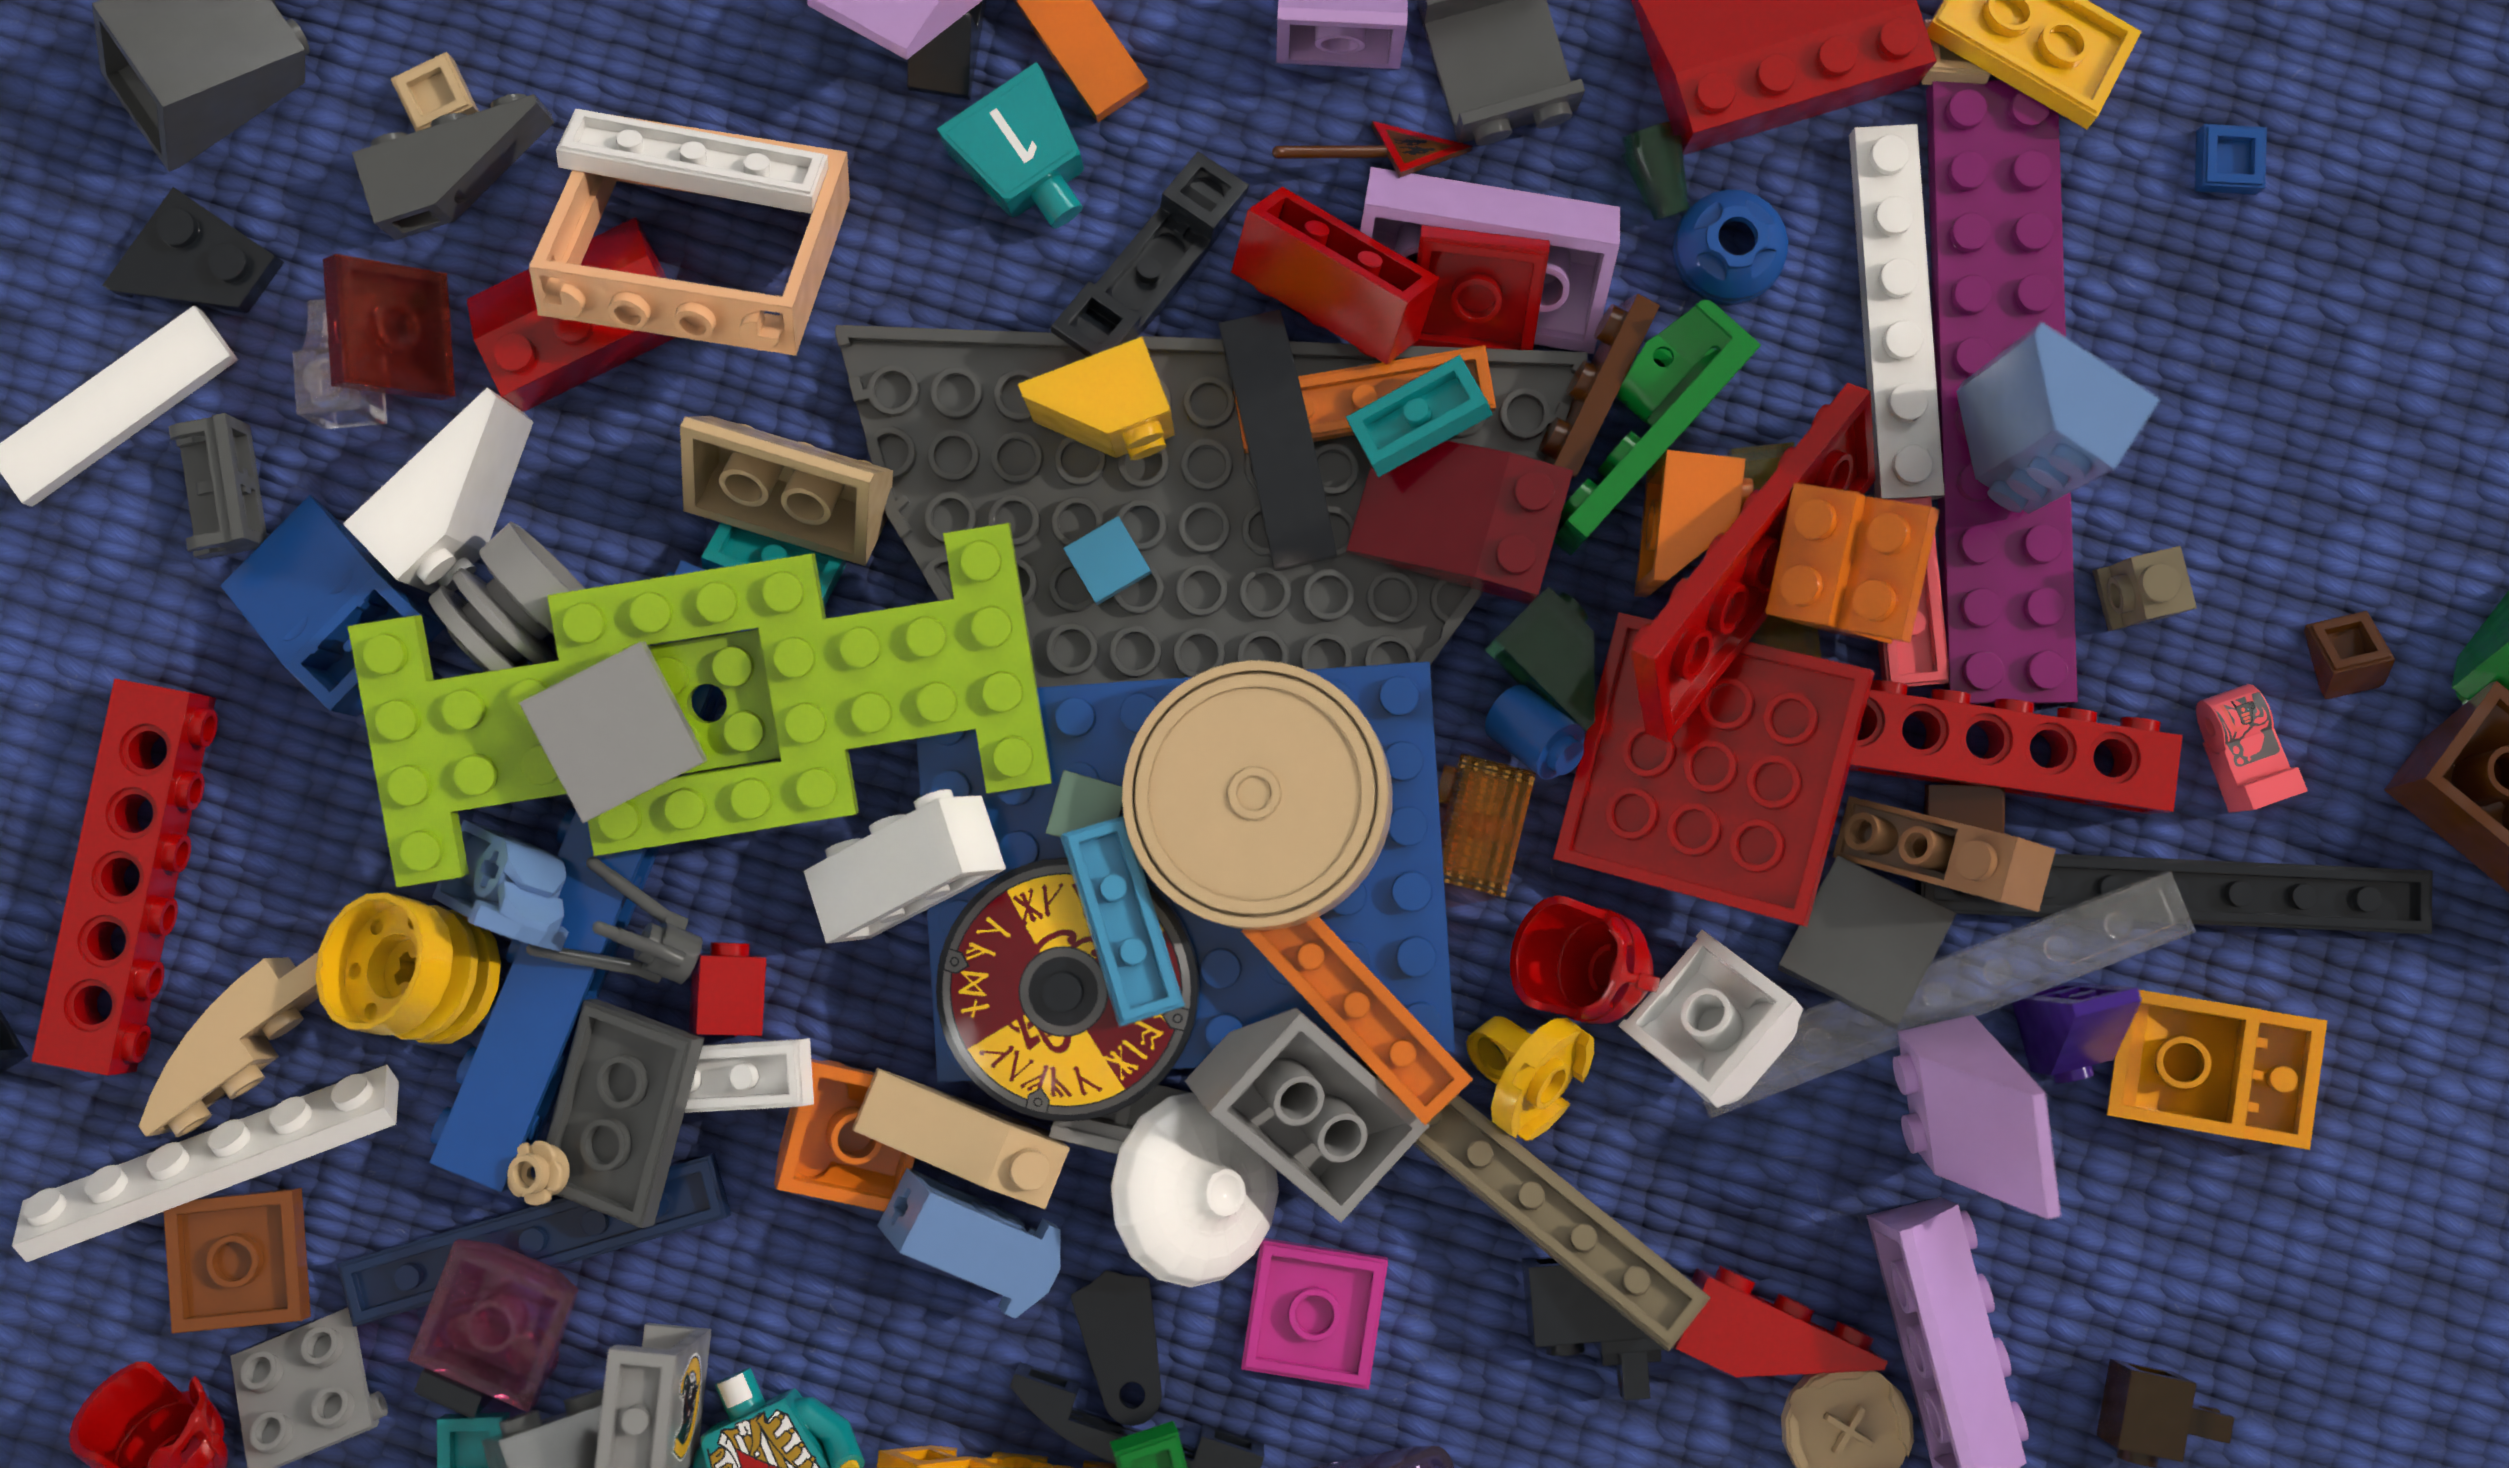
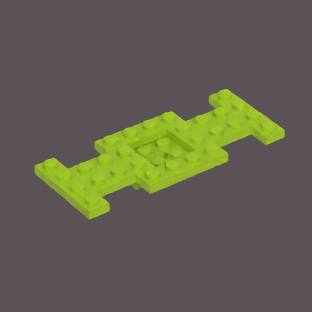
(791, 689)

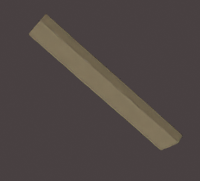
(1562, 1222)

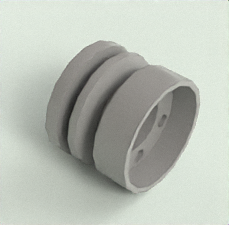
(512, 610)

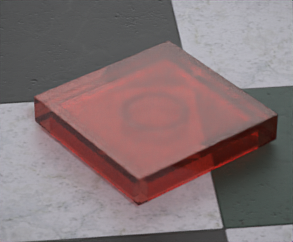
(388, 328)

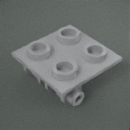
(303, 1392)

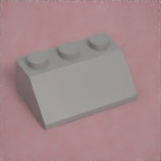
(1306, 1108)

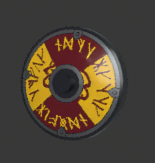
(1033, 1008)

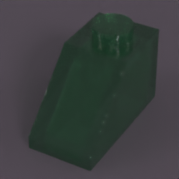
(1552, 654)

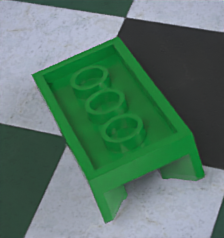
(1666, 401)

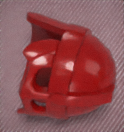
(1566, 952)
(148, 1423)

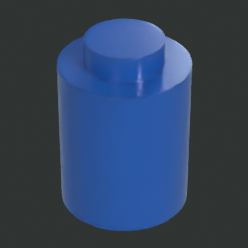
(1535, 732)

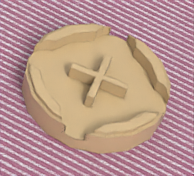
(1846, 1422)

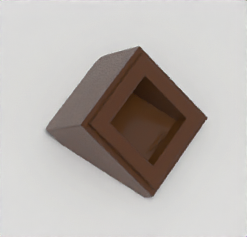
(2348, 654)
(1967, 805)

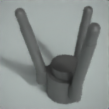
(663, 949)

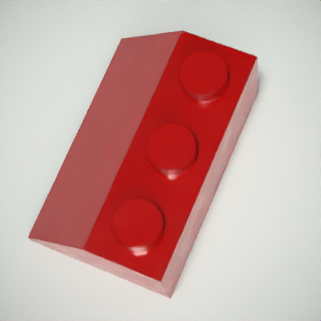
(546, 356)

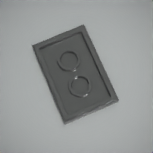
(622, 1109)

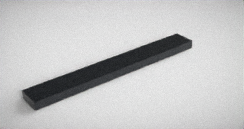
(2234, 893)

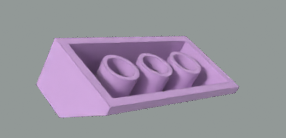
(1580, 234)
(1947, 1336)

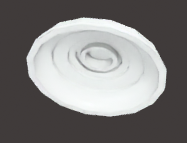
(1190, 1194)

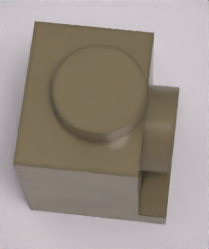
(2144, 588)

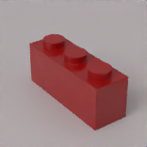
(1334, 275)

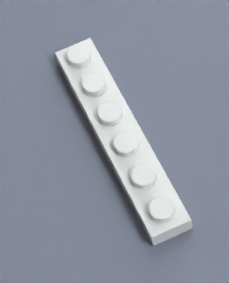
(1896, 311)
(206, 1163)

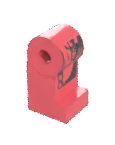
(2246, 750)

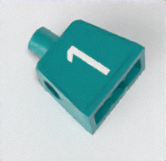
(1019, 148)

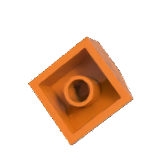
(1684, 509)

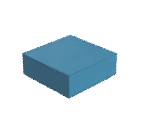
(1107, 560)

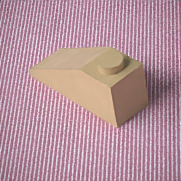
(962, 1138)

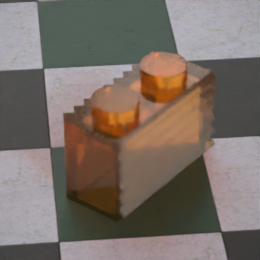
(1482, 822)

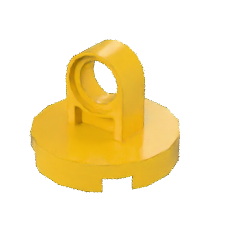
(1530, 1071)

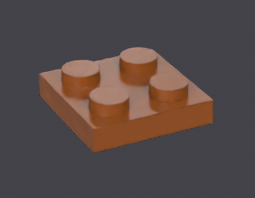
(237, 1261)

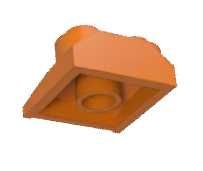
(825, 1156)

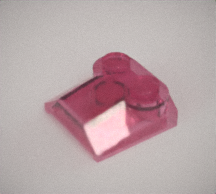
(495, 1322)

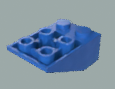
(306, 592)

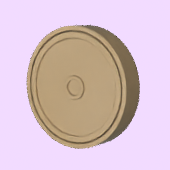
(1257, 795)

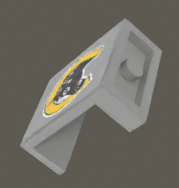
(654, 1399)

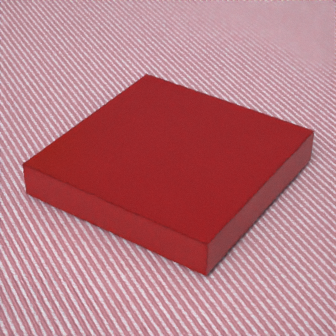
(1485, 288)

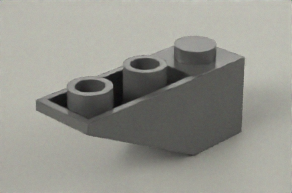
(442, 170)

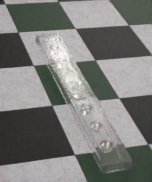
(1985, 979)

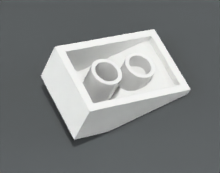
(446, 496)

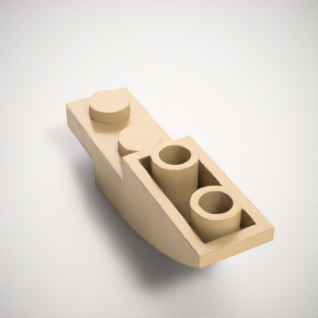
(230, 1044)

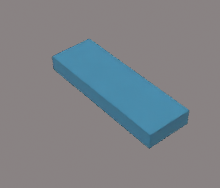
(1122, 922)

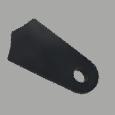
(1121, 1342)

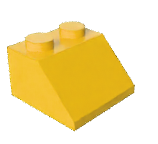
(1105, 402)

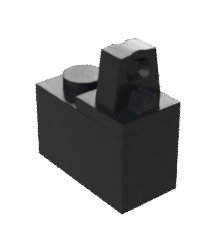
(1568, 1314)

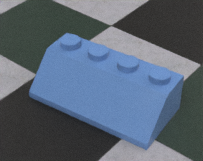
(2047, 419)

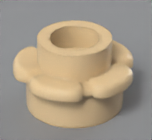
(550, 1168)

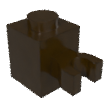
(2152, 1412)

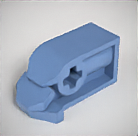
(508, 888)
(972, 1240)

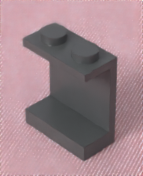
(1498, 66)

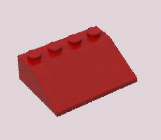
(1774, 62)

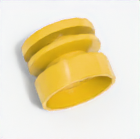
(407, 970)

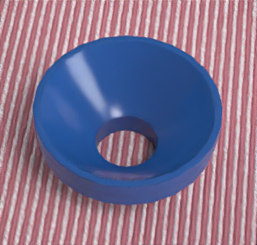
(1711, 269)

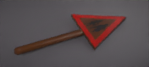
(1405, 148)

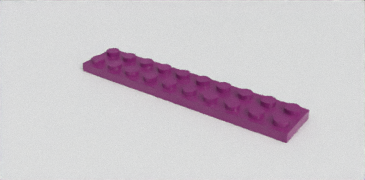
(1993, 282)

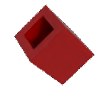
(728, 991)

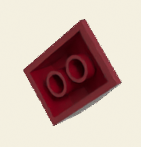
(1465, 518)

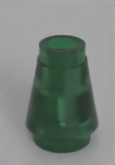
(1658, 169)

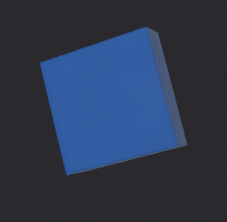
(2230, 159)

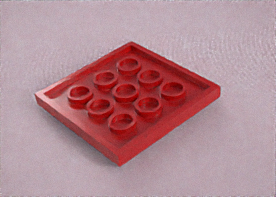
(1737, 795)

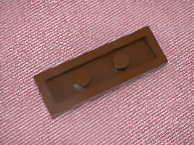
(1598, 382)

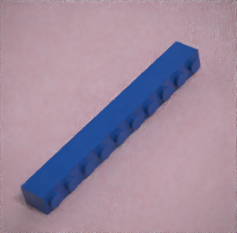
(534, 1016)

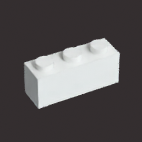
(903, 866)

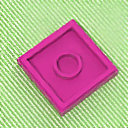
(1314, 1313)

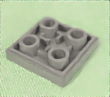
(613, 731)

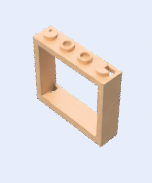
(678, 307)

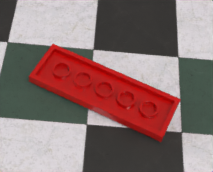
(1729, 591)

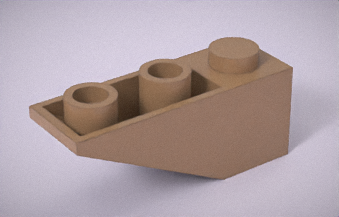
(1945, 853)

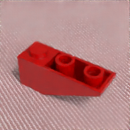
(1768, 1339)

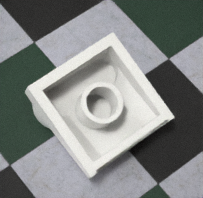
(1715, 1022)

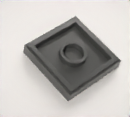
(1867, 942)

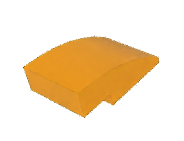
(2219, 1069)

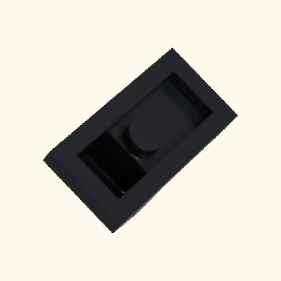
(950, 59)

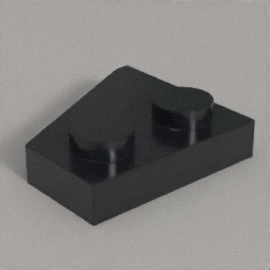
(193, 260)

